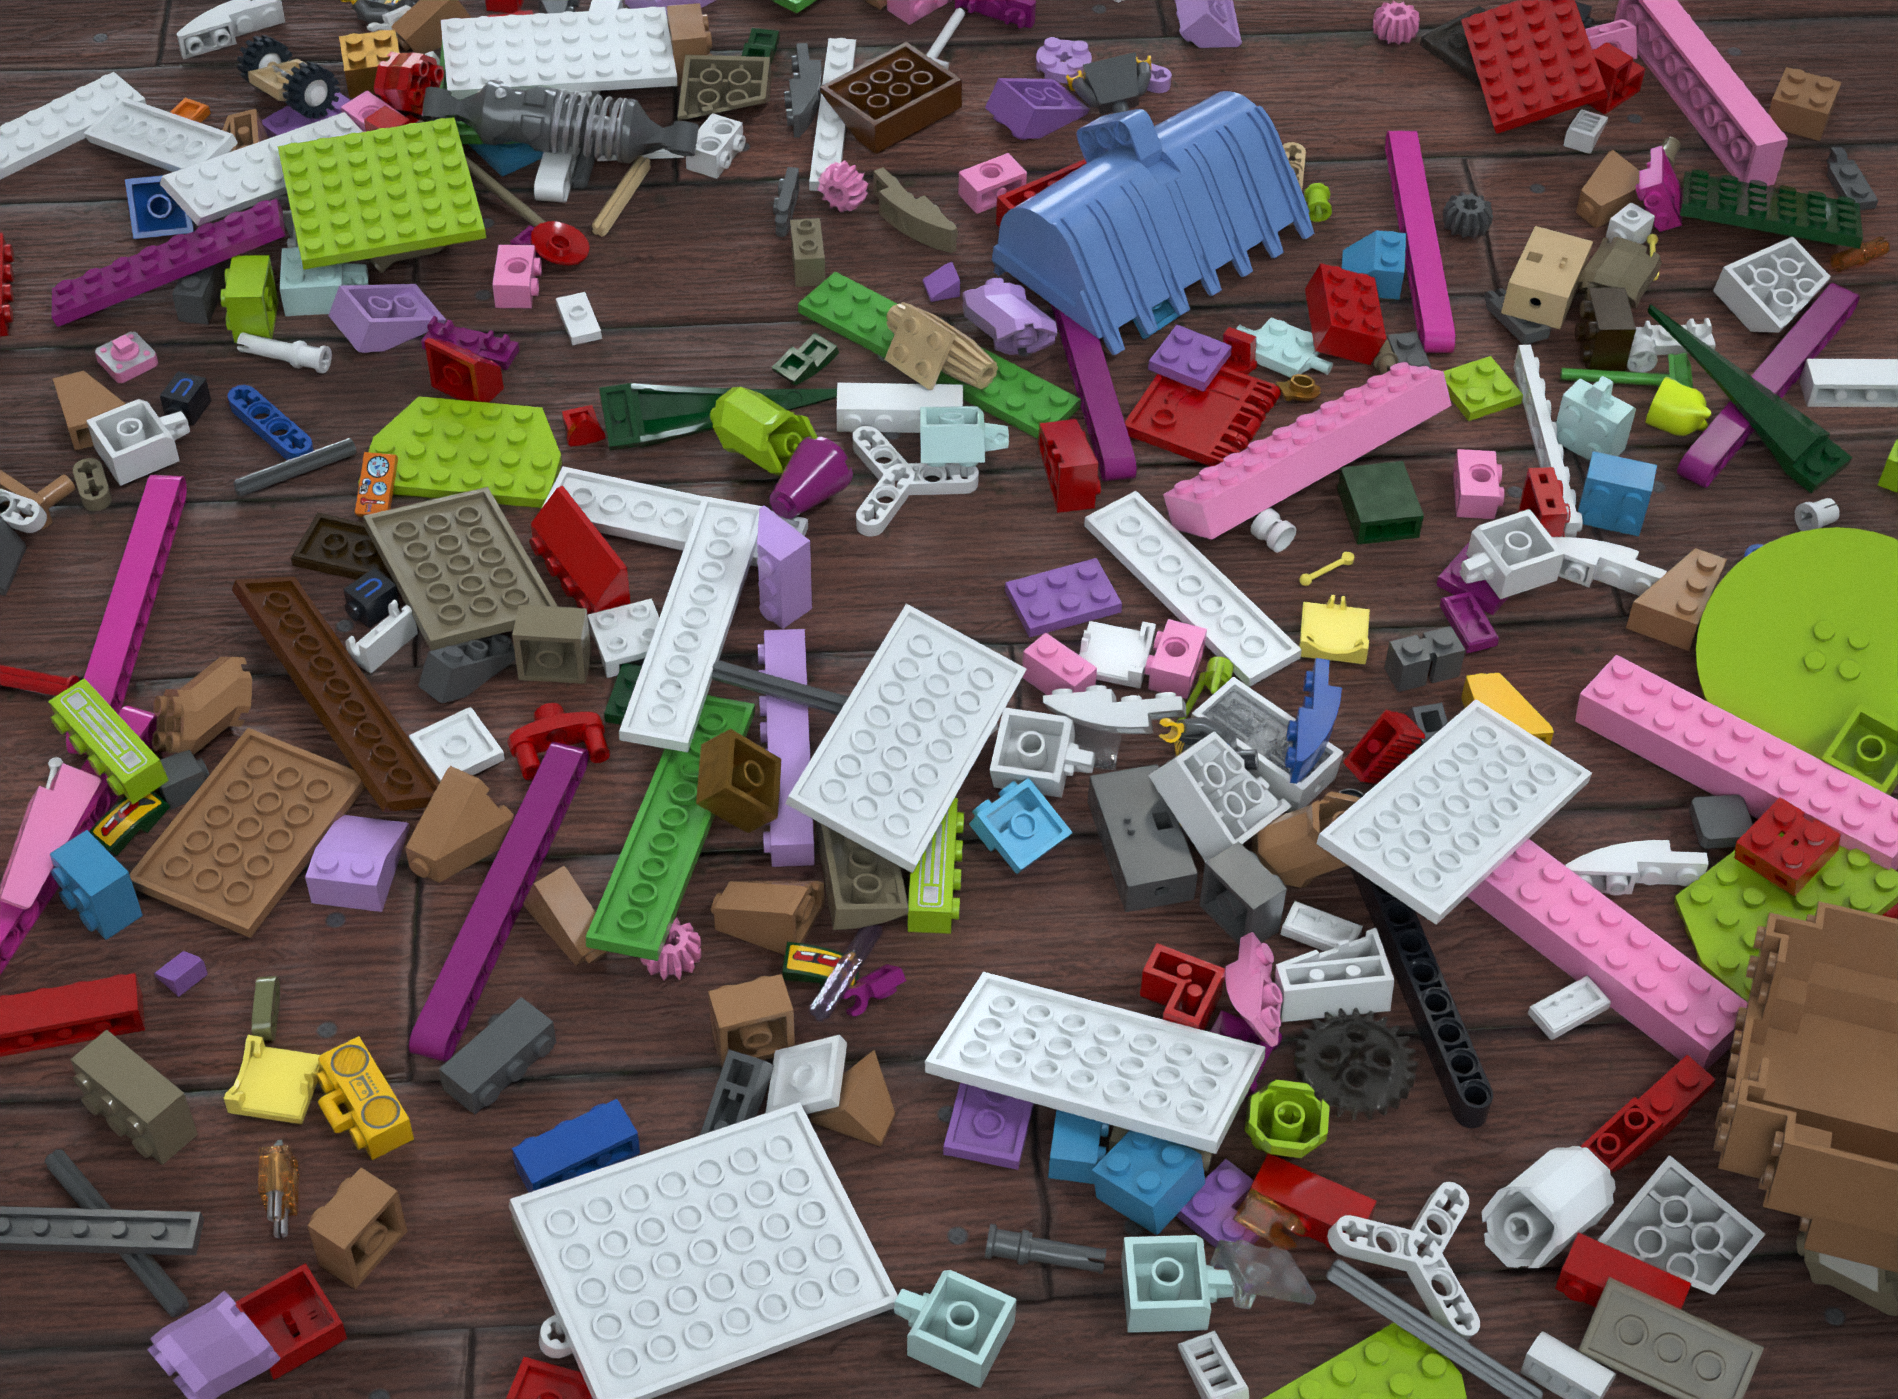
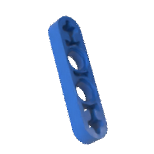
(265, 427)

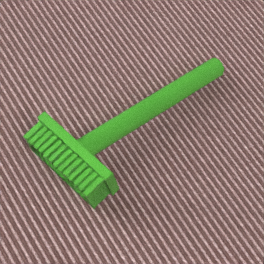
(1679, 370)

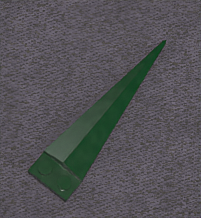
(661, 413)
(1791, 436)

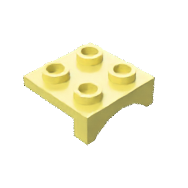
(1334, 631)
(273, 1083)

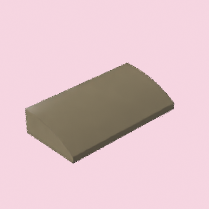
(859, 883)

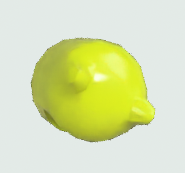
(1678, 409)

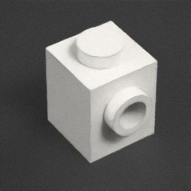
(1631, 224)

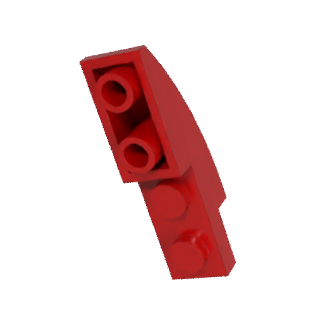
(1651, 1116)

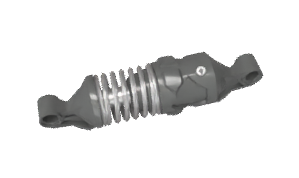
(555, 120)

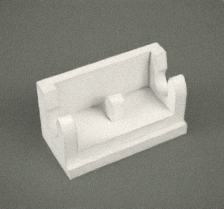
(383, 639)

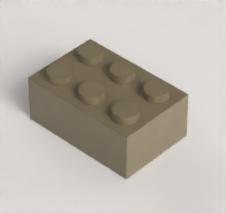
(133, 1098)

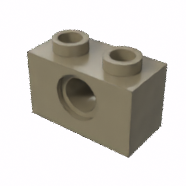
(807, 252)

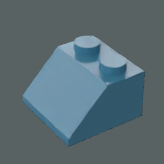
(1380, 257)

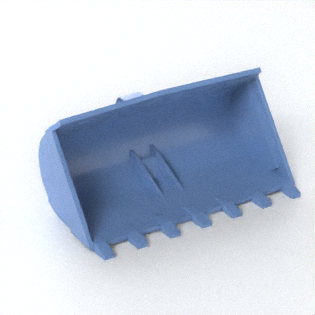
(1154, 213)

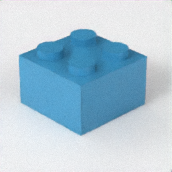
(1616, 493)
(95, 885)
(1148, 1179)

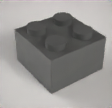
(1242, 894)

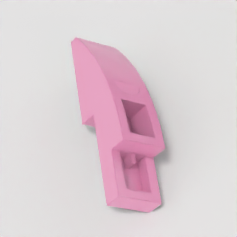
(1252, 988)

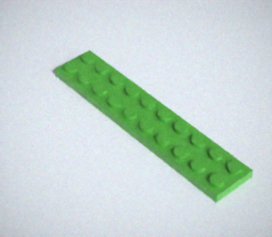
(1013, 394)
(662, 844)

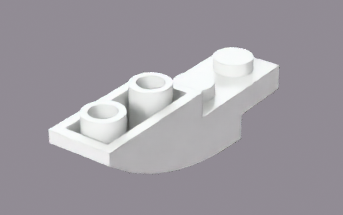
(225, 22)
(1606, 563)
(1100, 711)
(1649, 862)

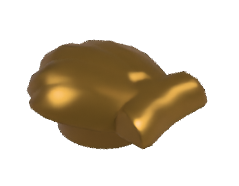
(1299, 388)

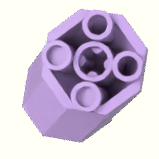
(1008, 317)
(212, 1349)

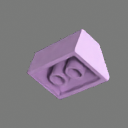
(1208, 23)
(782, 570)

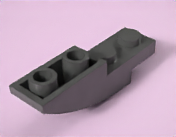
(803, 90)

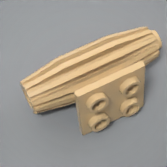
(930, 345)

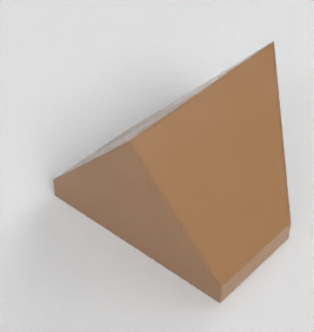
(864, 1104)

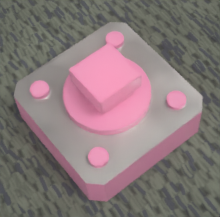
(126, 357)

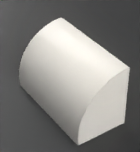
(1565, 1370)

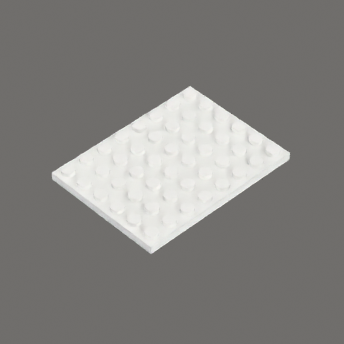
(702, 1256)

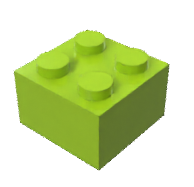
(250, 296)
(1867, 749)

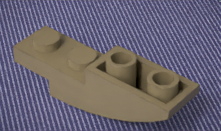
(912, 216)

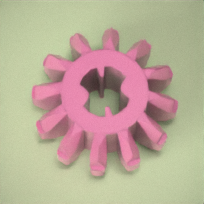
(1396, 22)
(843, 186)
(679, 952)

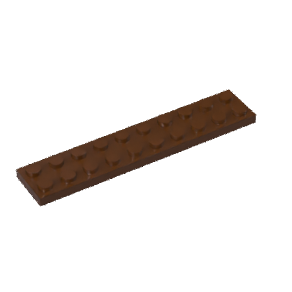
(338, 692)

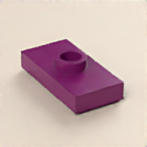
(1469, 622)

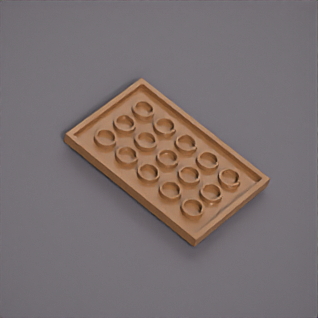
(247, 832)

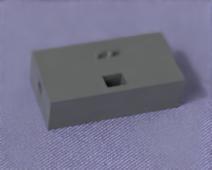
(1141, 839)

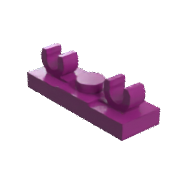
(1015, 11)
(492, 348)

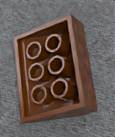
(893, 96)

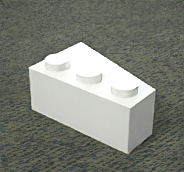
(1342, 977)

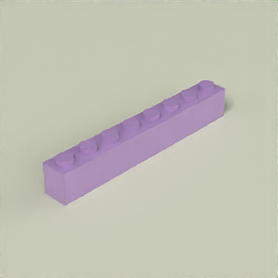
(788, 738)

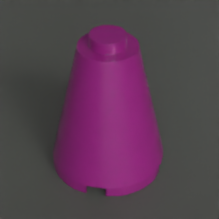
(810, 477)

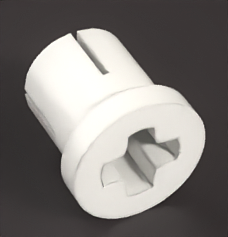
(1816, 515)

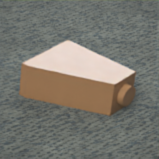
(421, 25)
(1608, 190)
(81, 400)
(564, 914)

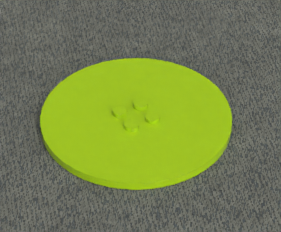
(1805, 635)

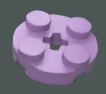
(1054, 51)

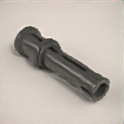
(1025, 1247)

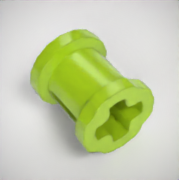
(1317, 198)

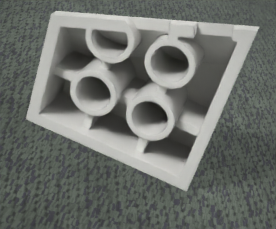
(1771, 285)
(1216, 796)
(1683, 1229)

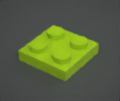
(1481, 388)

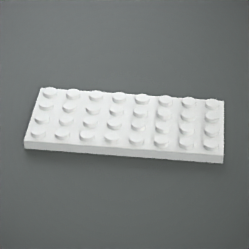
(560, 51)
(906, 738)
(1454, 810)
(1097, 1061)

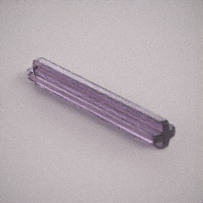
(845, 972)

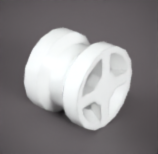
(1642, 354)

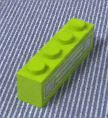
(107, 741)
(934, 878)

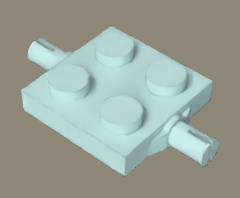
(1286, 349)

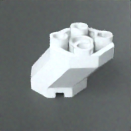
(1548, 1207)

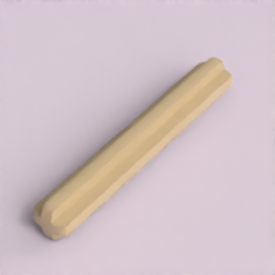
(621, 196)

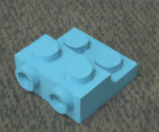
(1019, 825)

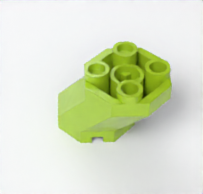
(759, 428)
(1286, 1119)

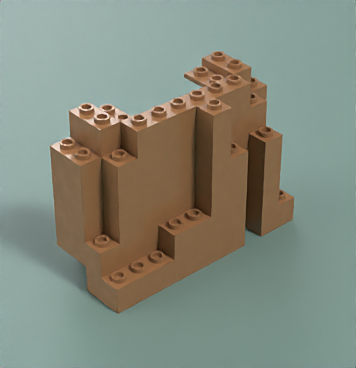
(1820, 1080)

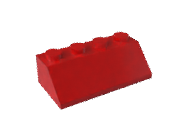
(579, 555)

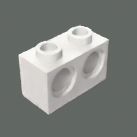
(716, 145)

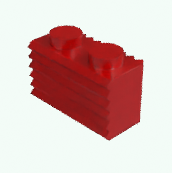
(1383, 747)

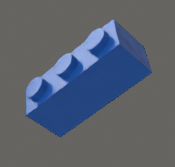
(577, 1147)

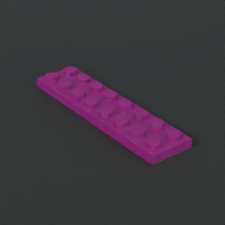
(167, 261)

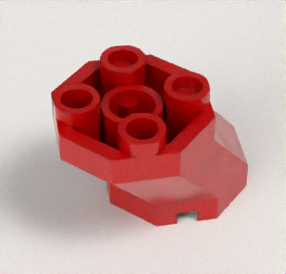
(404, 80)

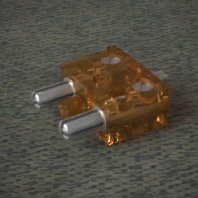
(278, 1185)

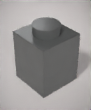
(184, 778)

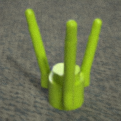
(1217, 674)

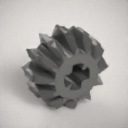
(1467, 215)

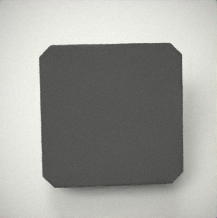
(1719, 820)

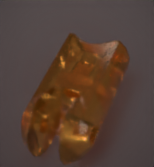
(1267, 1219)

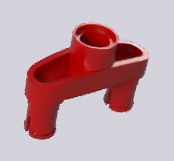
(556, 726)

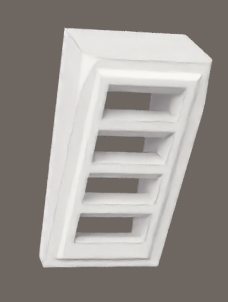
(1585, 131)
(1232, 1388)

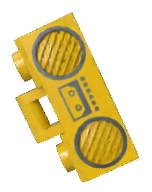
(354, 1079)

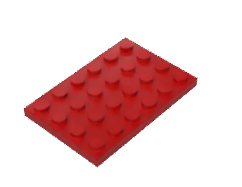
(1533, 61)

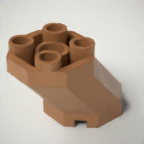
(202, 707)
(1289, 842)

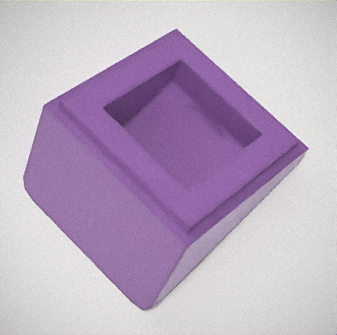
(943, 283)
(182, 972)

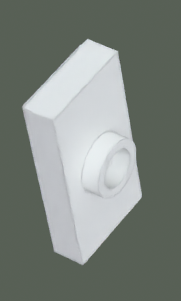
(578, 318)
(1318, 927)
(1569, 1007)

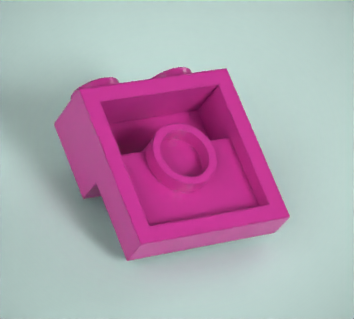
(1660, 191)

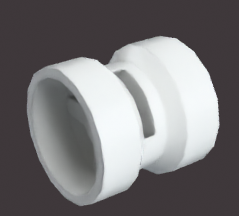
(1272, 529)

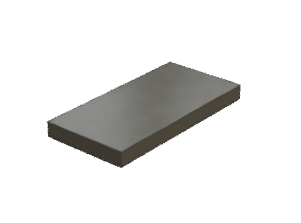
(1668, 1346)

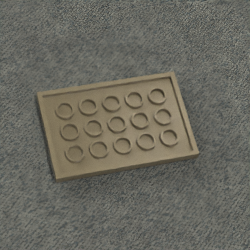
(457, 566)

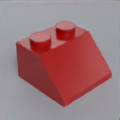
(462, 372)

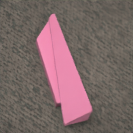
(44, 828)

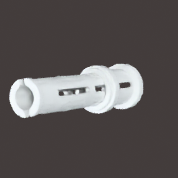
(297, 354)

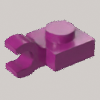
(877, 984)

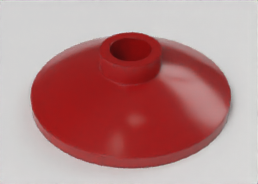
(560, 243)

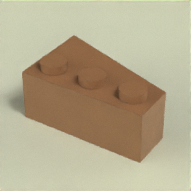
(1676, 602)

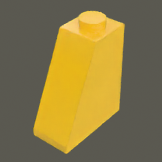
(1504, 699)

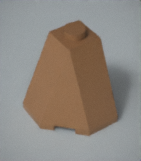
(457, 827)
(768, 911)

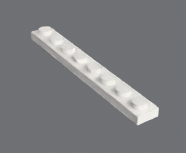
(830, 127)
(1543, 429)

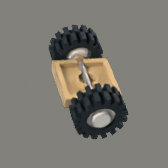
(302, 86)

